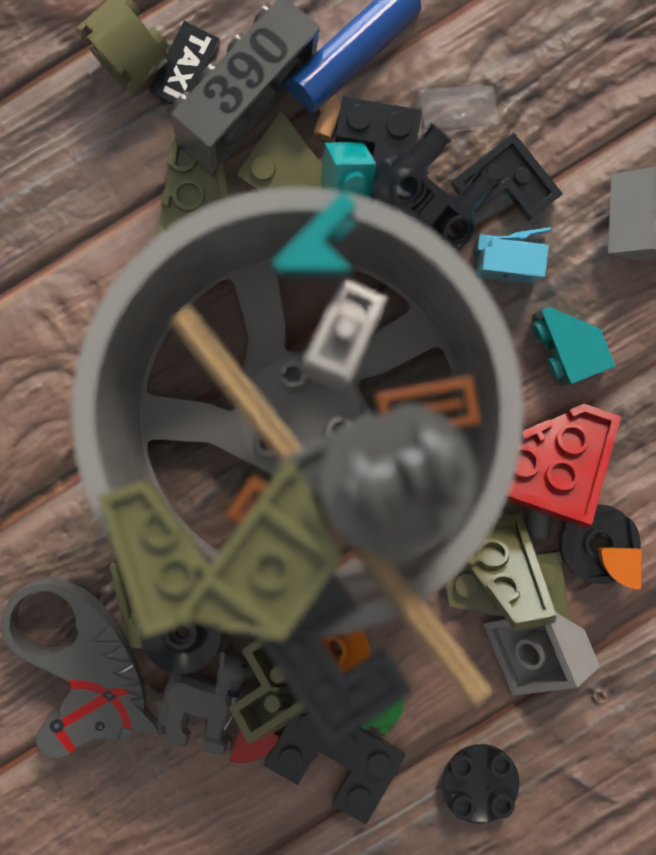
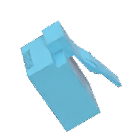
(510, 258)

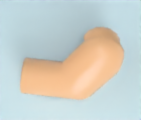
(328, 119)

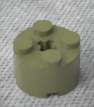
(124, 43)

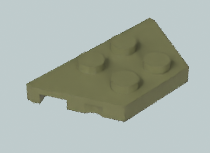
(269, 564)

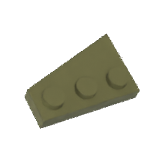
(188, 188)

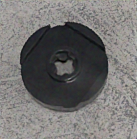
(575, 540)

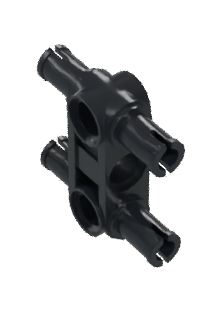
(404, 186)

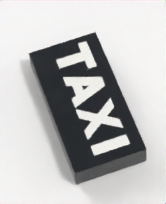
(186, 60)

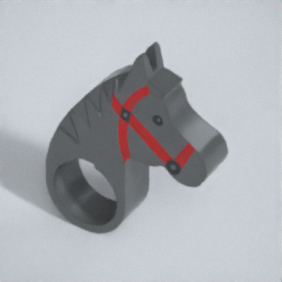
(98, 664)

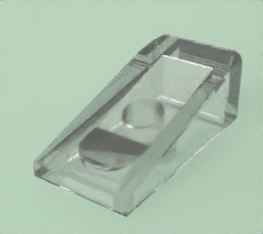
(457, 108)

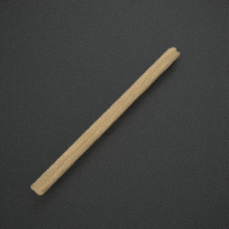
(380, 567)

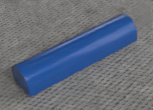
(350, 51)

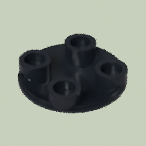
(480, 784)

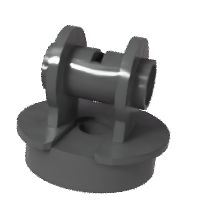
(397, 480)

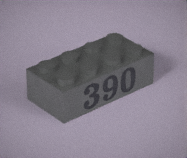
(243, 84)

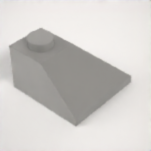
(542, 656)

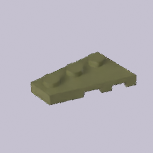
(281, 160)
(154, 554)
(512, 575)
(466, 593)

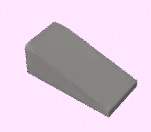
(343, 335)

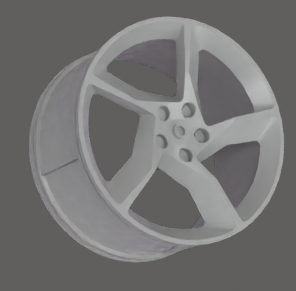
(238, 243)

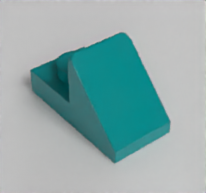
(309, 251)

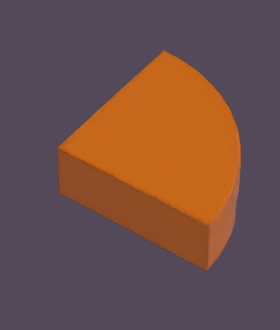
(623, 565)

